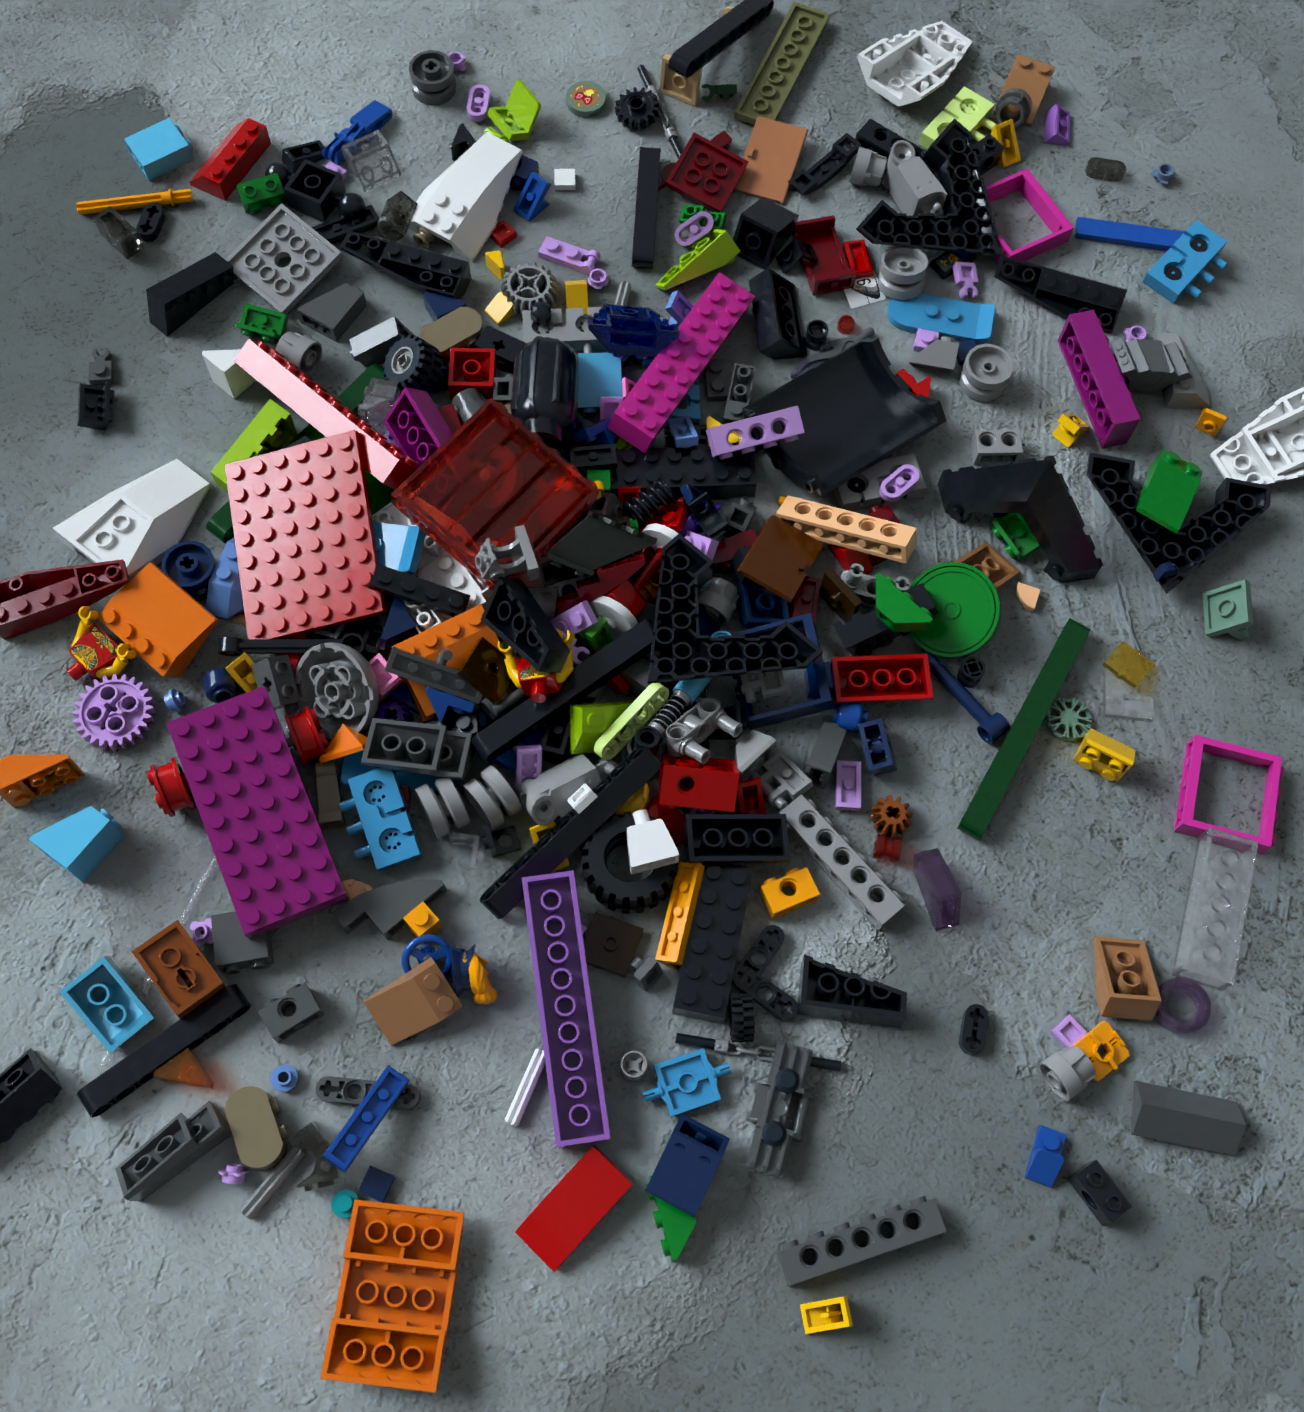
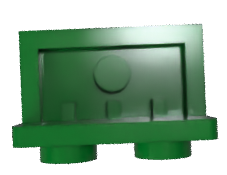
(261, 193)
(262, 322)
(1016, 534)

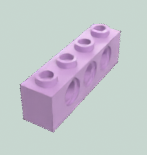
(788, 418)

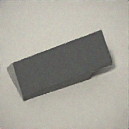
(418, 748)
(1186, 1119)
(171, 1151)

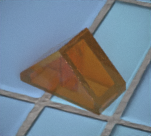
(185, 1070)

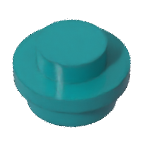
(343, 1203)

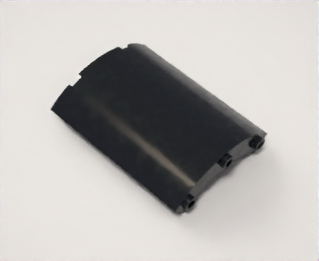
(850, 418)

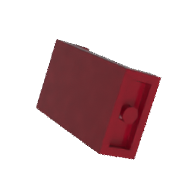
(831, 270)

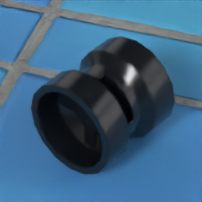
(816, 334)
(967, 676)

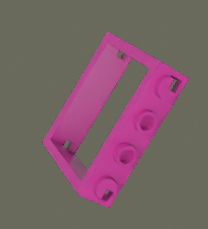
(1044, 207)
(1189, 783)

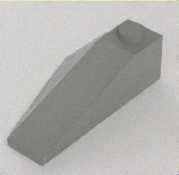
(1189, 392)

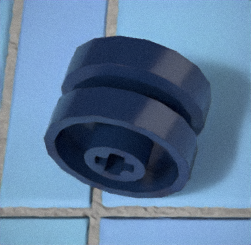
(190, 567)

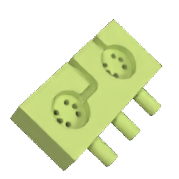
(967, 109)

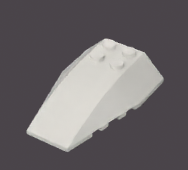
(914, 63)
(468, 196)
(1269, 446)

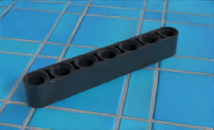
(646, 207)
(141, 1064)

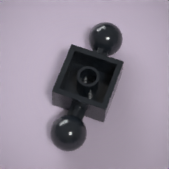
(317, 191)

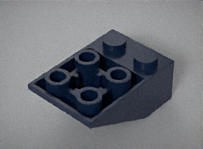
(687, 1165)

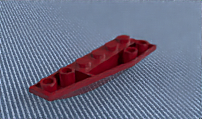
(55, 593)

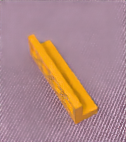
(679, 914)

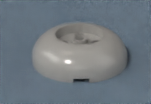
(333, 675)

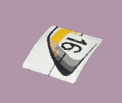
(864, 292)

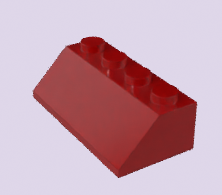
(232, 159)
(881, 678)

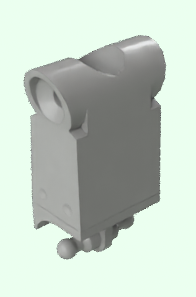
(912, 182)
(548, 793)

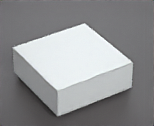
(564, 179)
(582, 798)

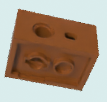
(178, 969)

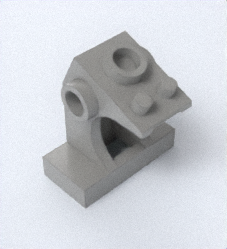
(520, 552)

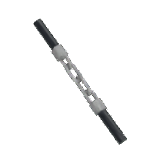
(670, 132)
(722, 1046)

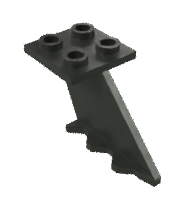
(595, 544)

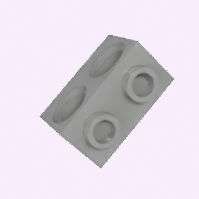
(995, 448)

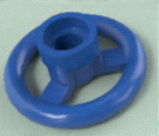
(426, 950)

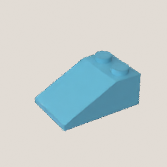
(107, 1003)

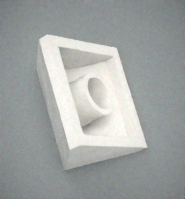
(226, 372)

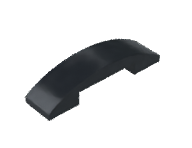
(826, 168)

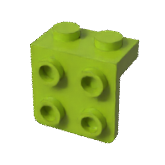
(519, 114)

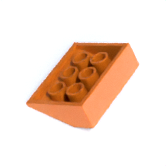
(158, 621)
(458, 635)

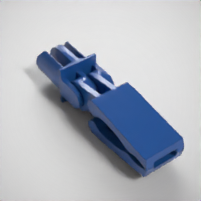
(364, 122)

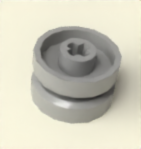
(902, 272)
(986, 372)
(492, 797)
(446, 804)

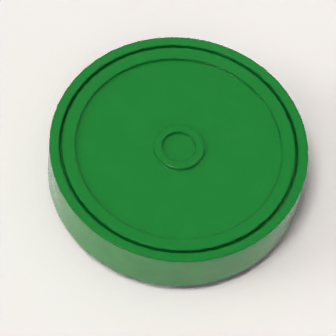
(967, 610)

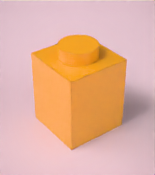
(422, 921)

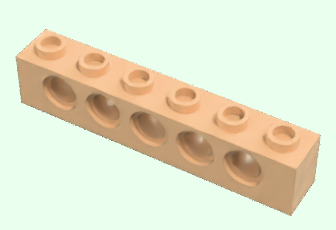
(850, 529)

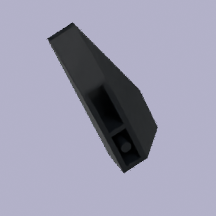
(411, 265)
(1063, 291)

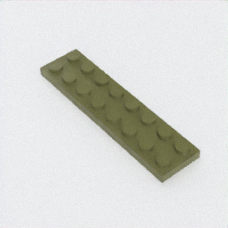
(782, 64)

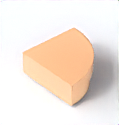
(1027, 595)
(355, 888)

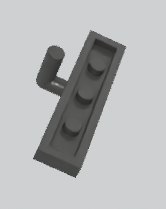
(431, 673)

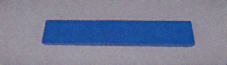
(1126, 234)

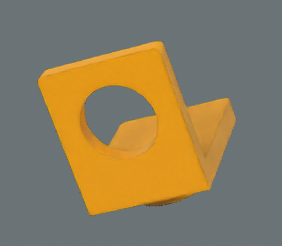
(1210, 421)

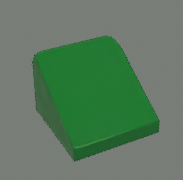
(600, 475)

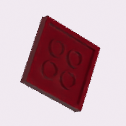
(706, 173)

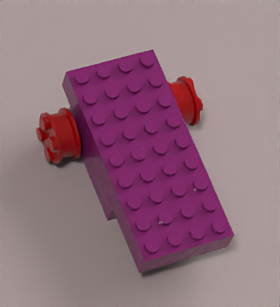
(254, 806)

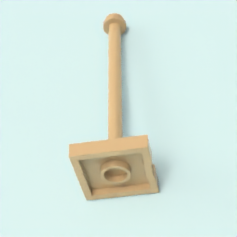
(679, 86)

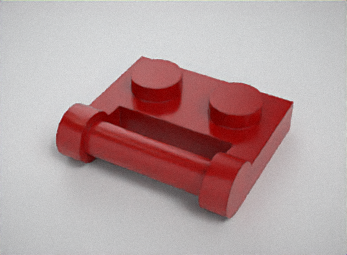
(673, 518)

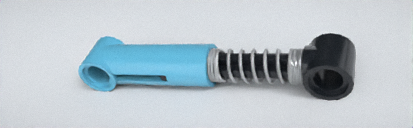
(683, 695)

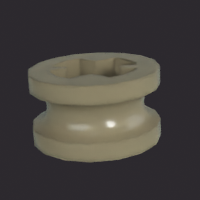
(423, 238)

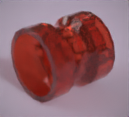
(885, 847)

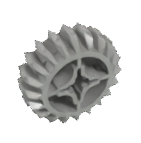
(529, 282)

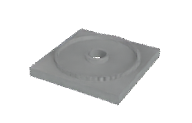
(278, 237)

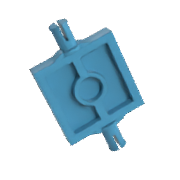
(687, 1082)

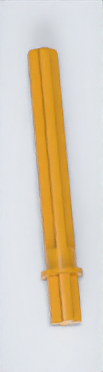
(136, 201)

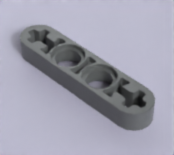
(366, 1086)

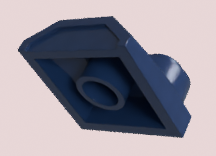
(759, 606)

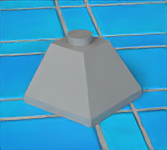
(752, 752)

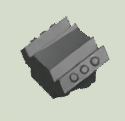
(1150, 364)

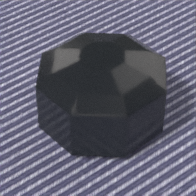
(540, 313)

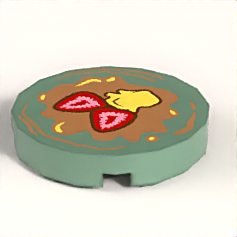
(585, 98)

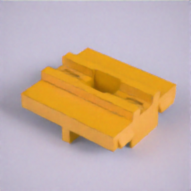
(1114, 1048)

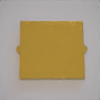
(1128, 664)

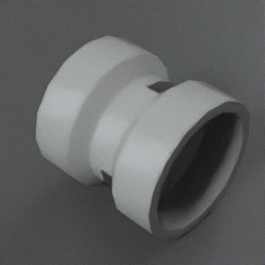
(635, 1062)

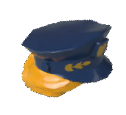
(470, 975)

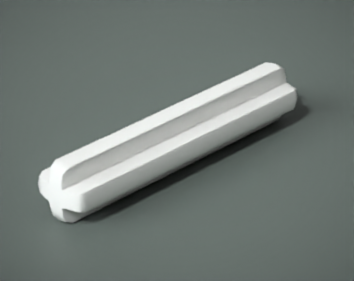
(526, 1088)

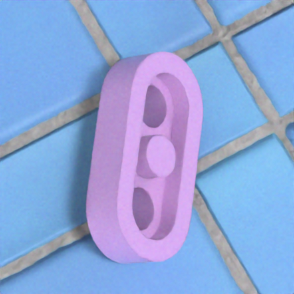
(478, 103)
(694, 228)
(897, 484)

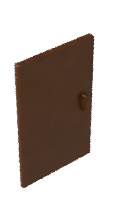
(780, 558)

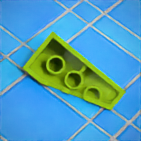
(707, 254)

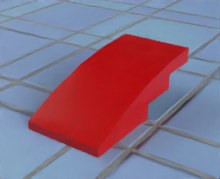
(574, 1208)

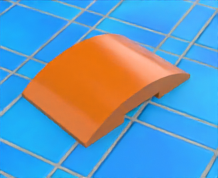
(394, 1296)

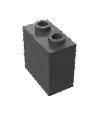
(234, 949)

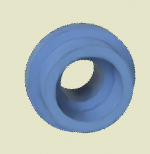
(175, 700)
(290, 1083)

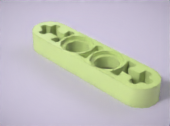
(656, 696)

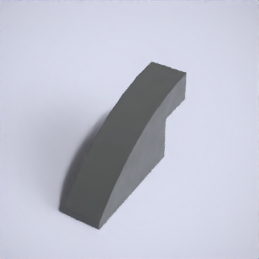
(388, 905)

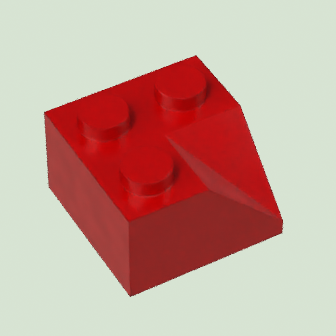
(472, 370)

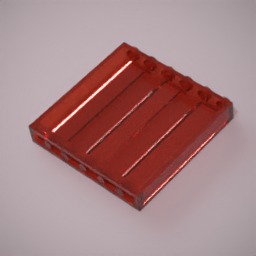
(490, 481)

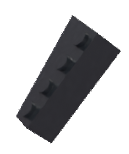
(187, 292)
(524, 625)
(847, 996)

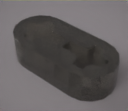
(1105, 169)

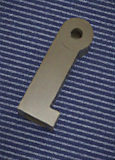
(329, 796)

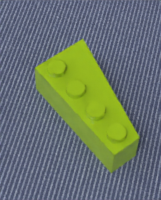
(265, 434)

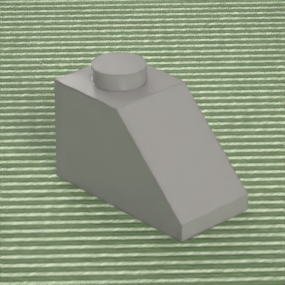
(938, 355)

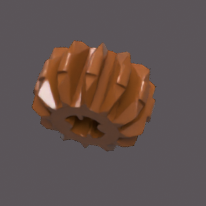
(891, 808)

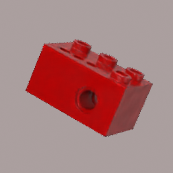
(708, 785)

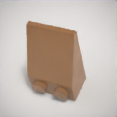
(1031, 77)
(992, 564)
(1124, 979)
(413, 1002)

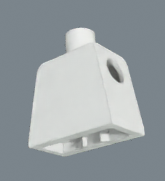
(649, 844)

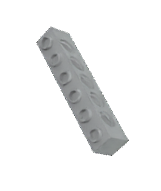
(842, 875)

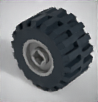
(413, 363)

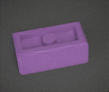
(1057, 126)

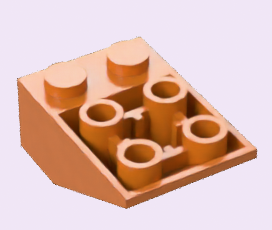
(35, 775)

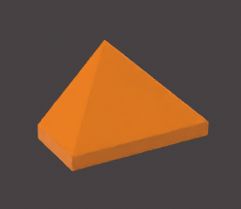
(344, 743)

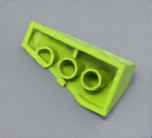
(592, 720)

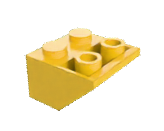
(1104, 755)

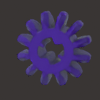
(395, 710)

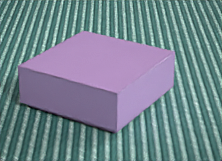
(1068, 1031)

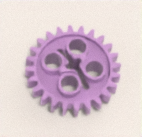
(114, 712)

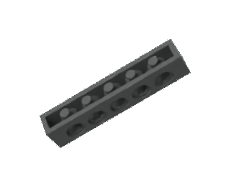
(929, 1225)

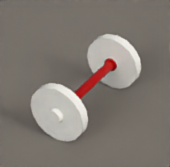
(618, 616)

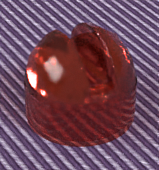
(848, 326)

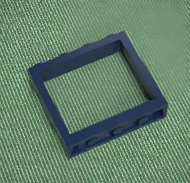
(801, 623)

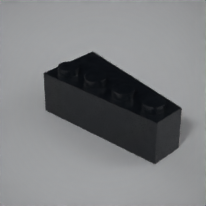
(868, 632)

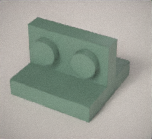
(1228, 610)

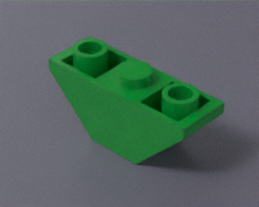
(898, 608)
(675, 1225)

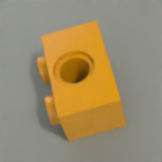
(778, 903)

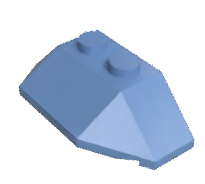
(224, 586)

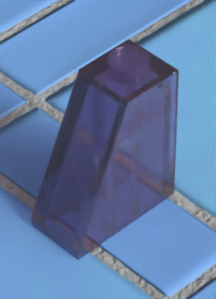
(938, 888)

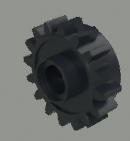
(637, 109)

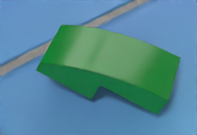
(690, 210)

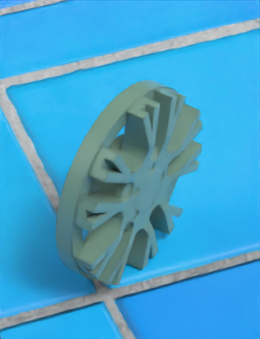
(1068, 719)

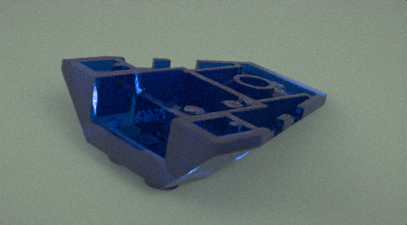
(631, 330)

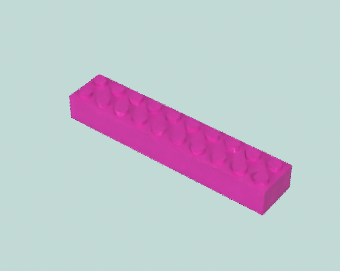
(680, 363)

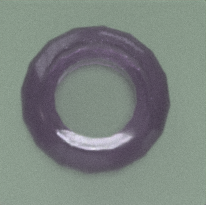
(1199, 997)

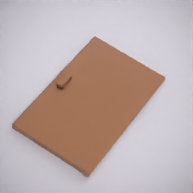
(774, 157)

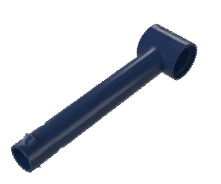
(990, 726)

